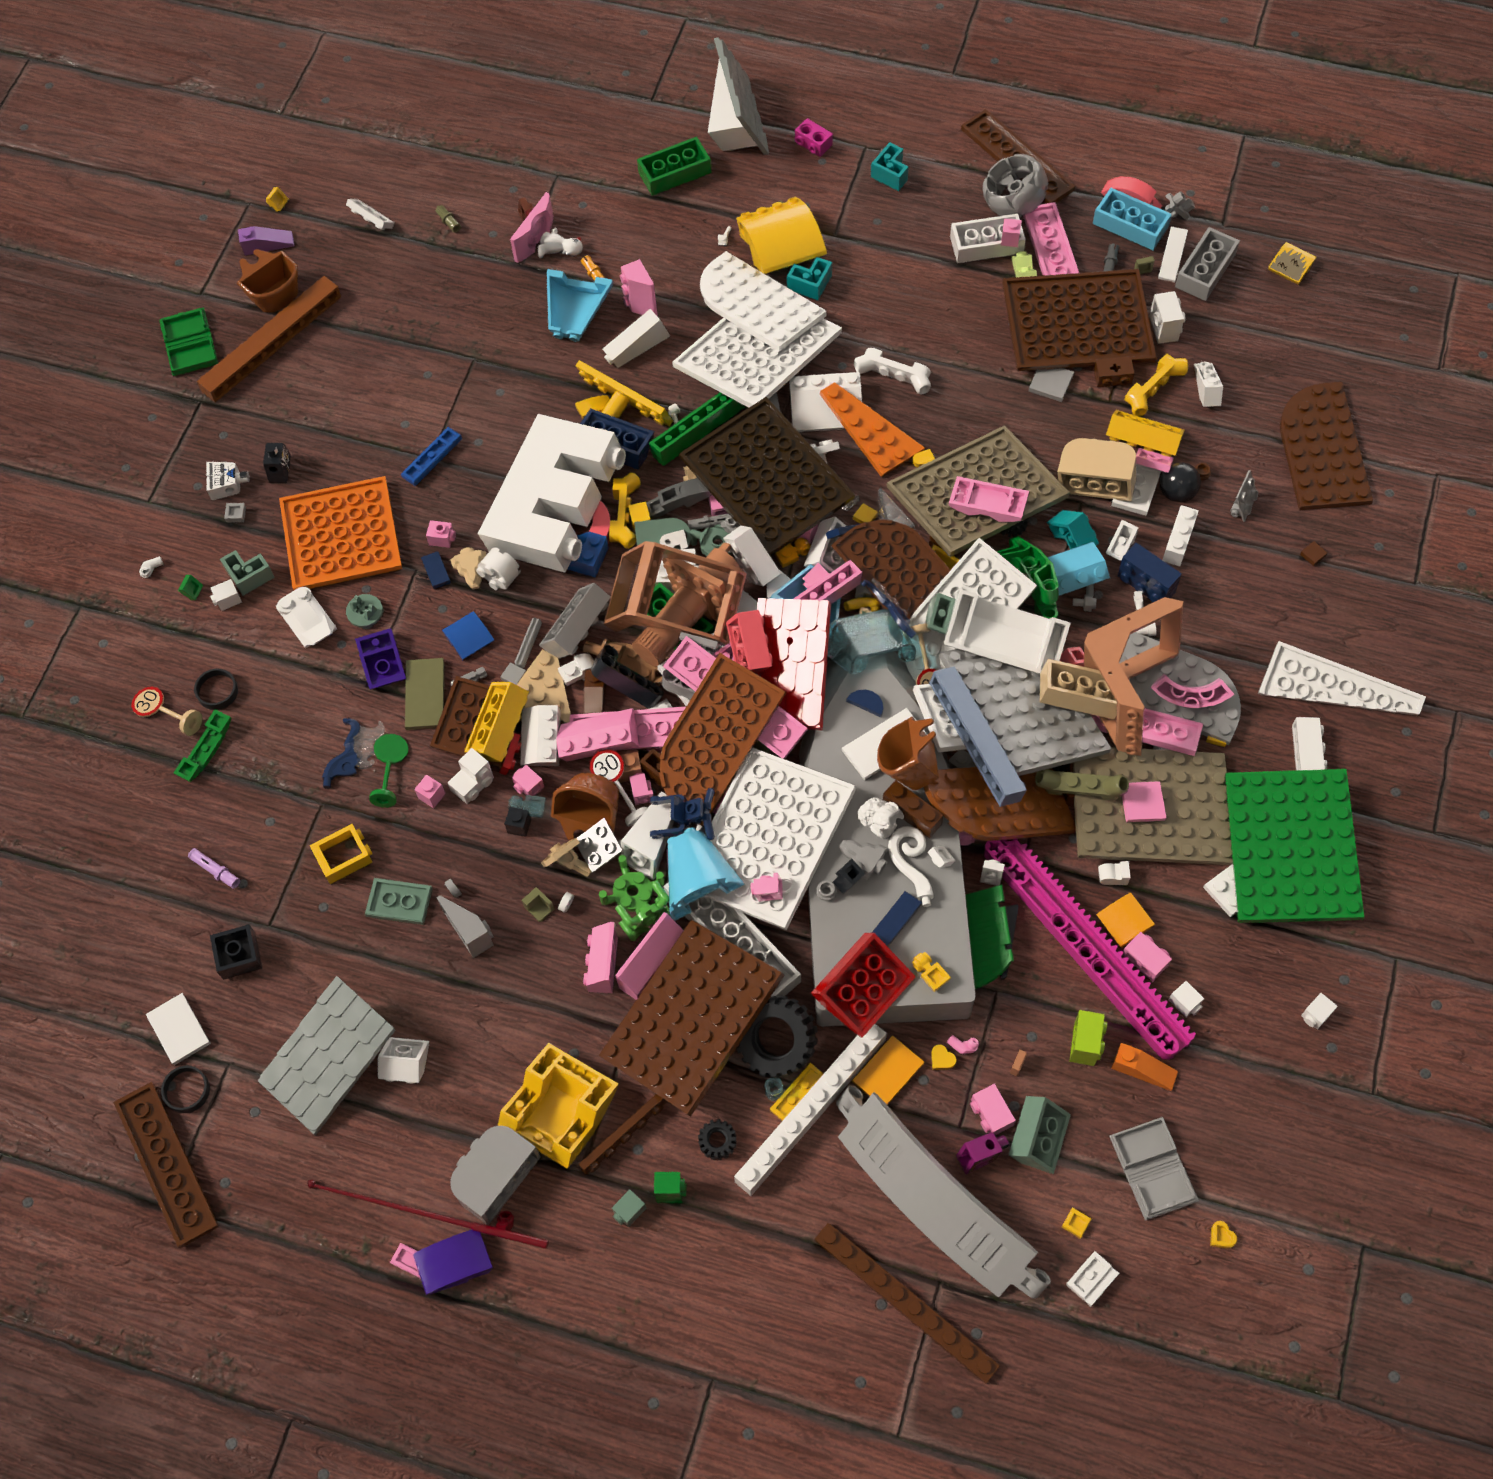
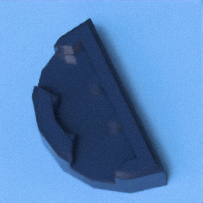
(867, 701)

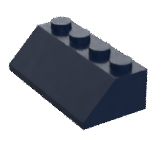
(630, 436)

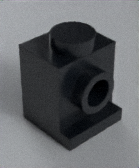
(848, 876)

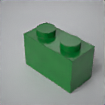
(669, 1187)

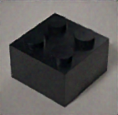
(236, 952)

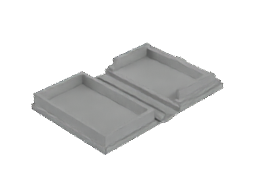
(1153, 1168)

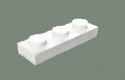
(370, 214)

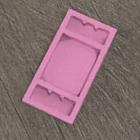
(532, 229)
(988, 499)

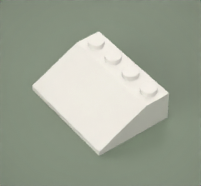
(809, 408)

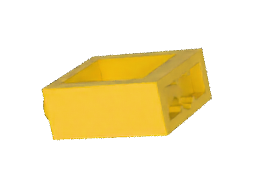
(347, 867)

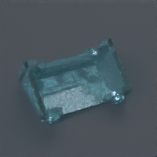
(867, 635)

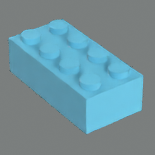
(1132, 218)

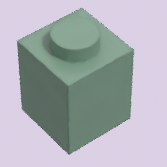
(628, 1208)

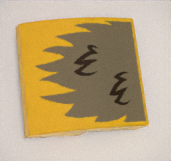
(1291, 263)

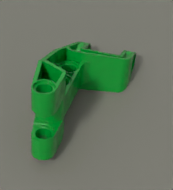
(1038, 569)

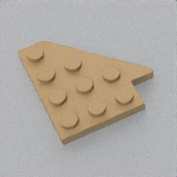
(545, 685)

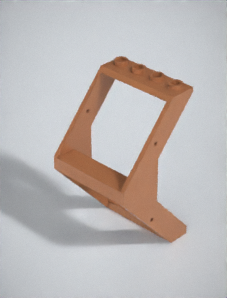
(649, 558)
(1103, 653)

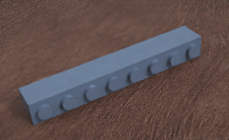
(977, 736)

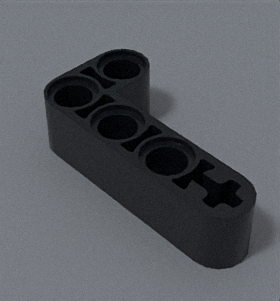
(625, 680)

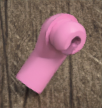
(963, 1047)

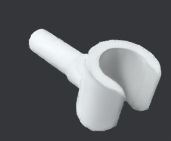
(723, 239)
(673, 410)

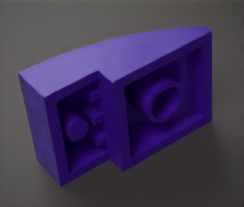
(380, 659)
(452, 1261)

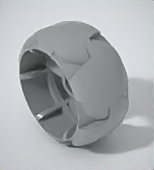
(1024, 194)

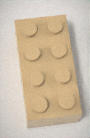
(1076, 689)

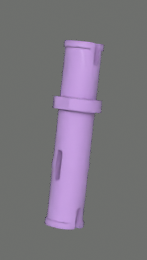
(220, 872)

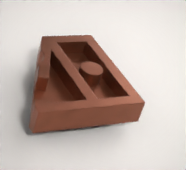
(524, 208)

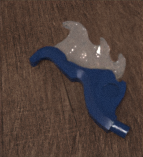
(897, 613)
(357, 751)

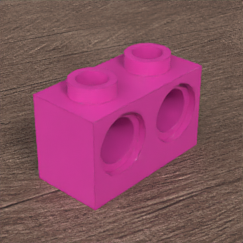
(813, 137)

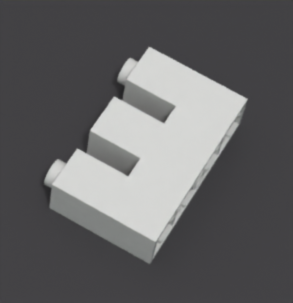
(555, 481)

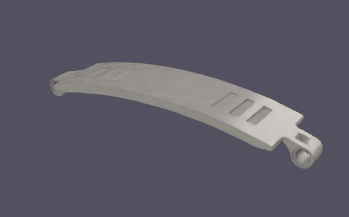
(936, 1199)

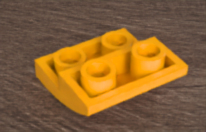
(1125, 919)

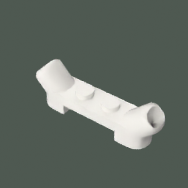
(915, 375)

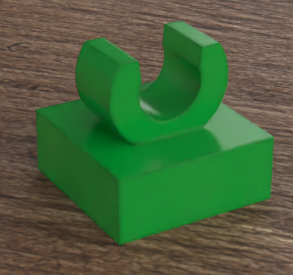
(190, 587)

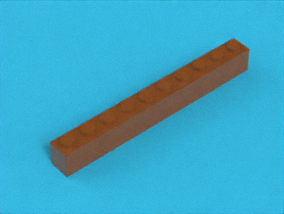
(269, 339)

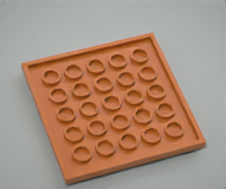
(340, 533)

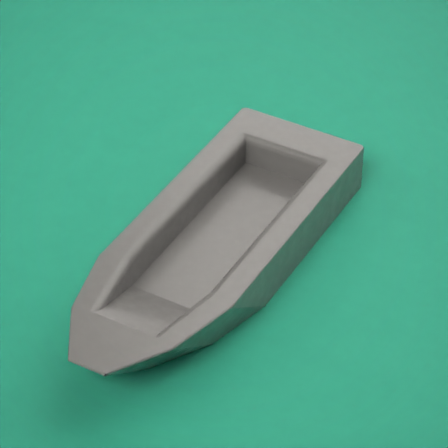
(840, 922)

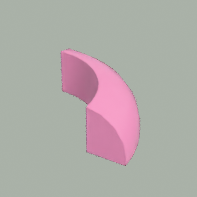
(1192, 696)

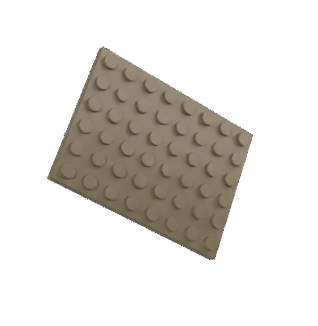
(991, 459)
(1193, 802)

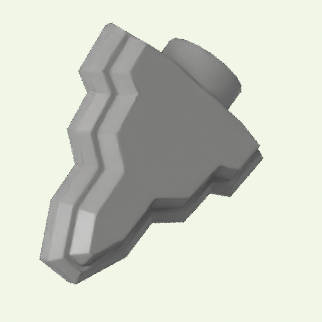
(867, 856)

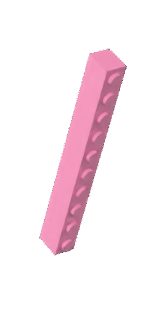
(829, 588)

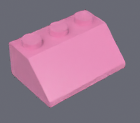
(638, 288)
(601, 958)

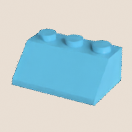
(1079, 567)

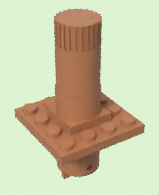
(696, 594)

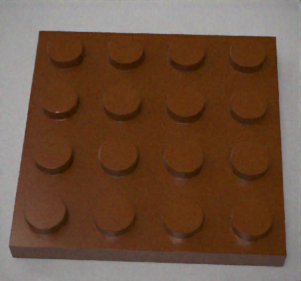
(460, 717)

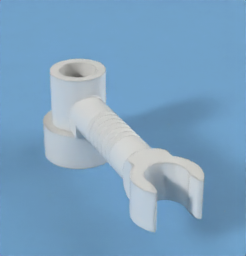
(1151, 629)

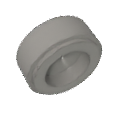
(453, 888)

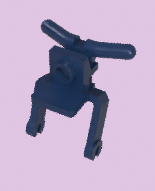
(685, 813)

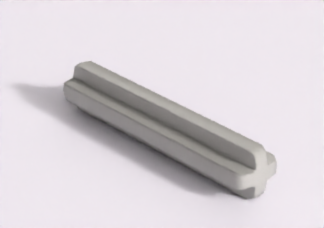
(528, 642)

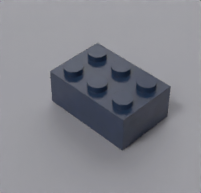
(1148, 573)

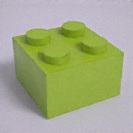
(1087, 1037)

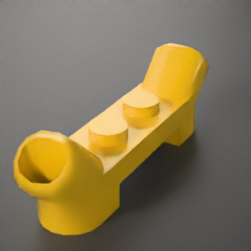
(1138, 394)
(621, 490)

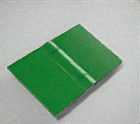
(188, 341)

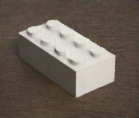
(982, 239)

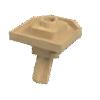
(566, 857)

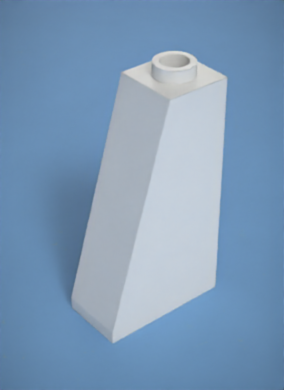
(636, 339)

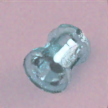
(771, 1083)

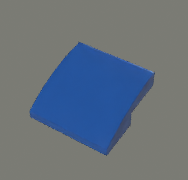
(468, 635)

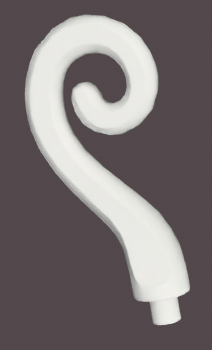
(922, 884)

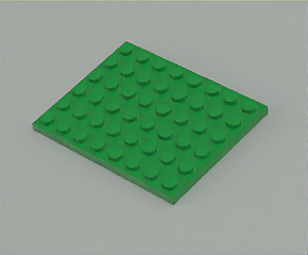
(1293, 846)

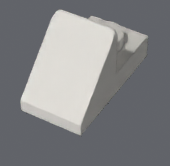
(1122, 540)

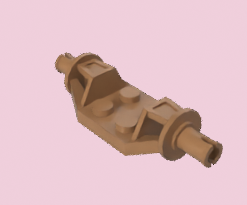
(629, 658)

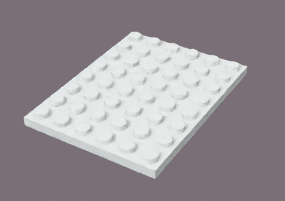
(746, 366)
(780, 823)

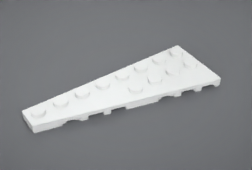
(1316, 679)

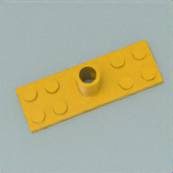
(622, 396)

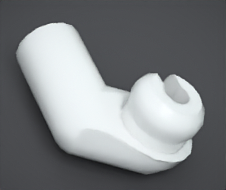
(148, 566)

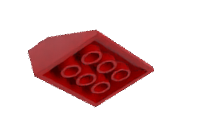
(863, 984)

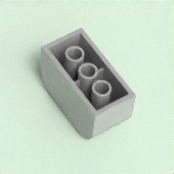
(492, 1171)

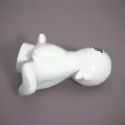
(555, 243)

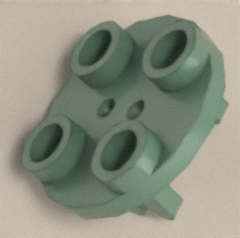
(370, 615)

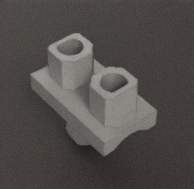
(1179, 205)

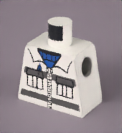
(224, 479)

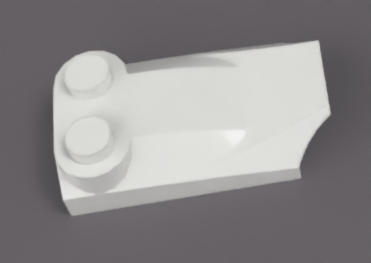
(305, 616)

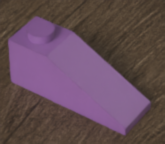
(264, 239)

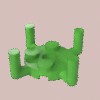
(628, 881)
(648, 914)

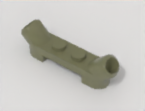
(1082, 784)

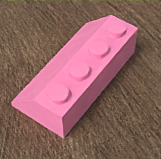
(591, 735)
(648, 956)

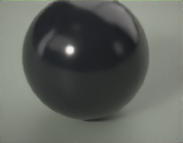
(1180, 483)

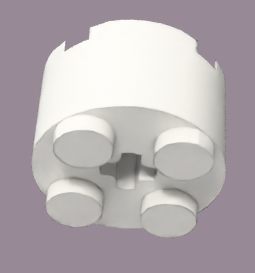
(498, 569)

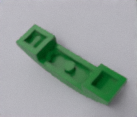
(205, 748)

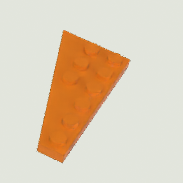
(875, 436)

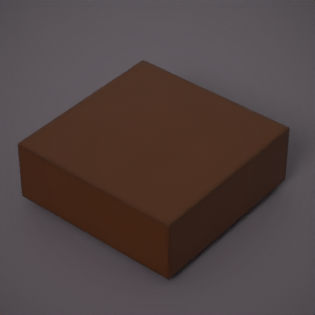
(1313, 553)

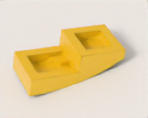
(597, 403)

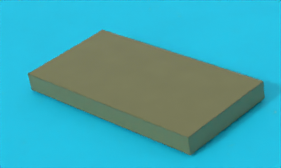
(424, 693)

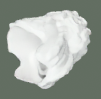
(880, 816)

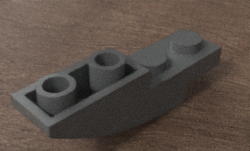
(674, 496)

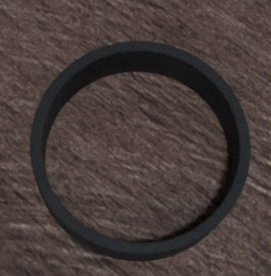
(211, 673)
(172, 1075)

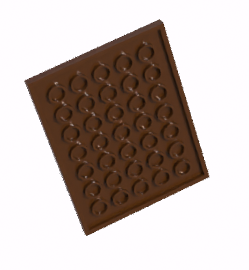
(1077, 319)
(691, 1017)

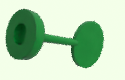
(389, 750)

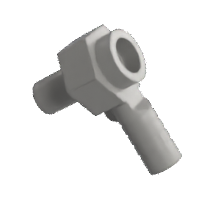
(1088, 602)

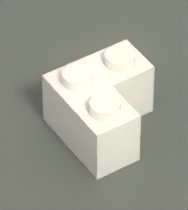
(472, 777)

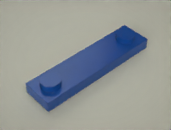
(431, 456)

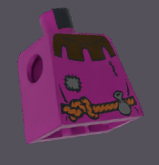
(981, 1152)

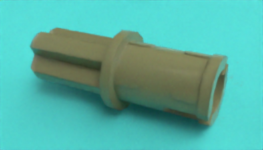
(448, 218)

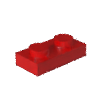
(513, 748)

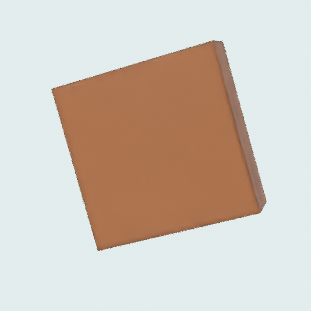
(1018, 1063)

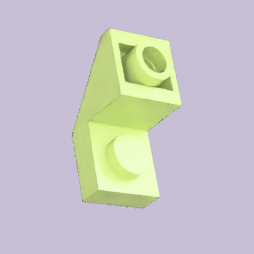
(1023, 264)

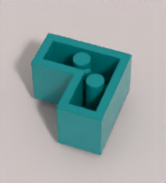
(889, 168)
(810, 281)
(1073, 528)

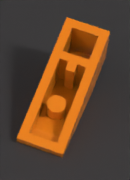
(1144, 1067)

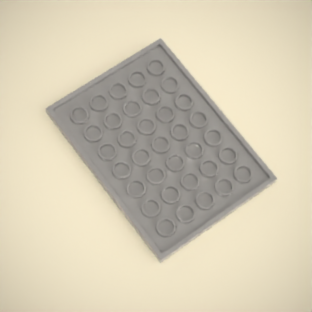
(1029, 731)

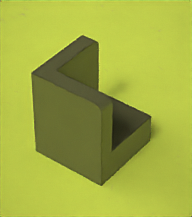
(538, 904)

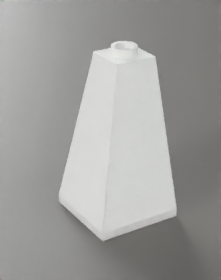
(639, 848)

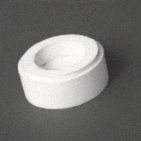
(566, 902)

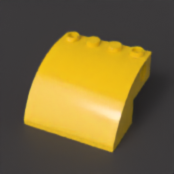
(781, 235)
(558, 1105)

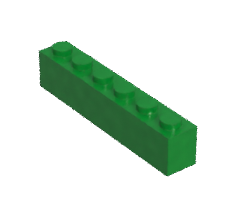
(694, 427)

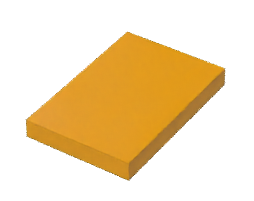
(888, 1070)

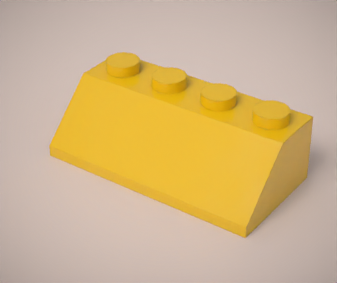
(1144, 432)
(497, 720)

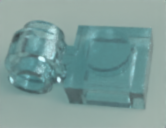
(532, 803)

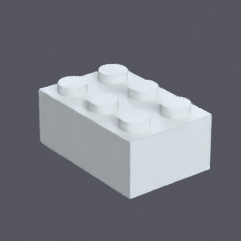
(751, 556)

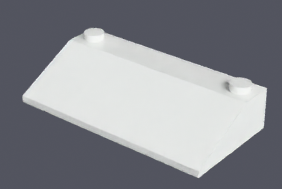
(1004, 632)

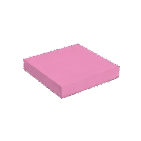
(1153, 460)
(1144, 802)

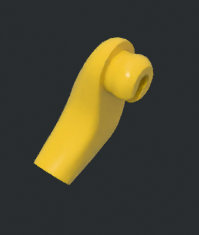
(863, 602)

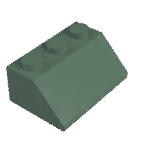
(1039, 1134)

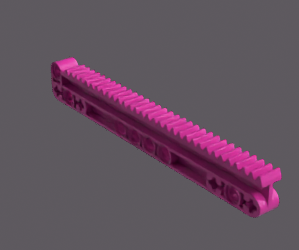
(1118, 980)

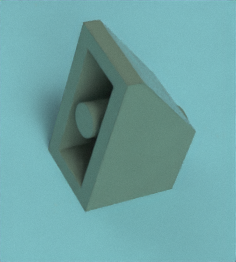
(939, 612)

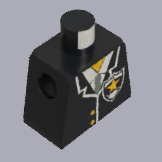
(276, 456)

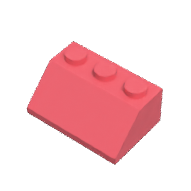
(749, 641)

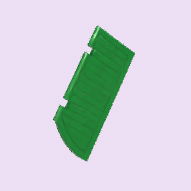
(988, 935)

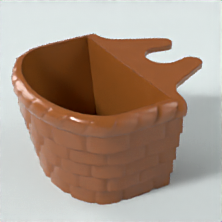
(270, 281)
(909, 754)
(585, 802)

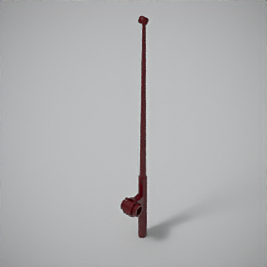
(503, 1228)

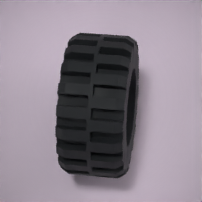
(804, 1039)

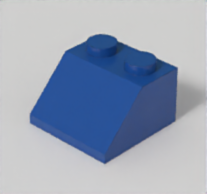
(592, 554)

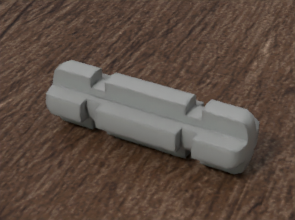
(474, 676)

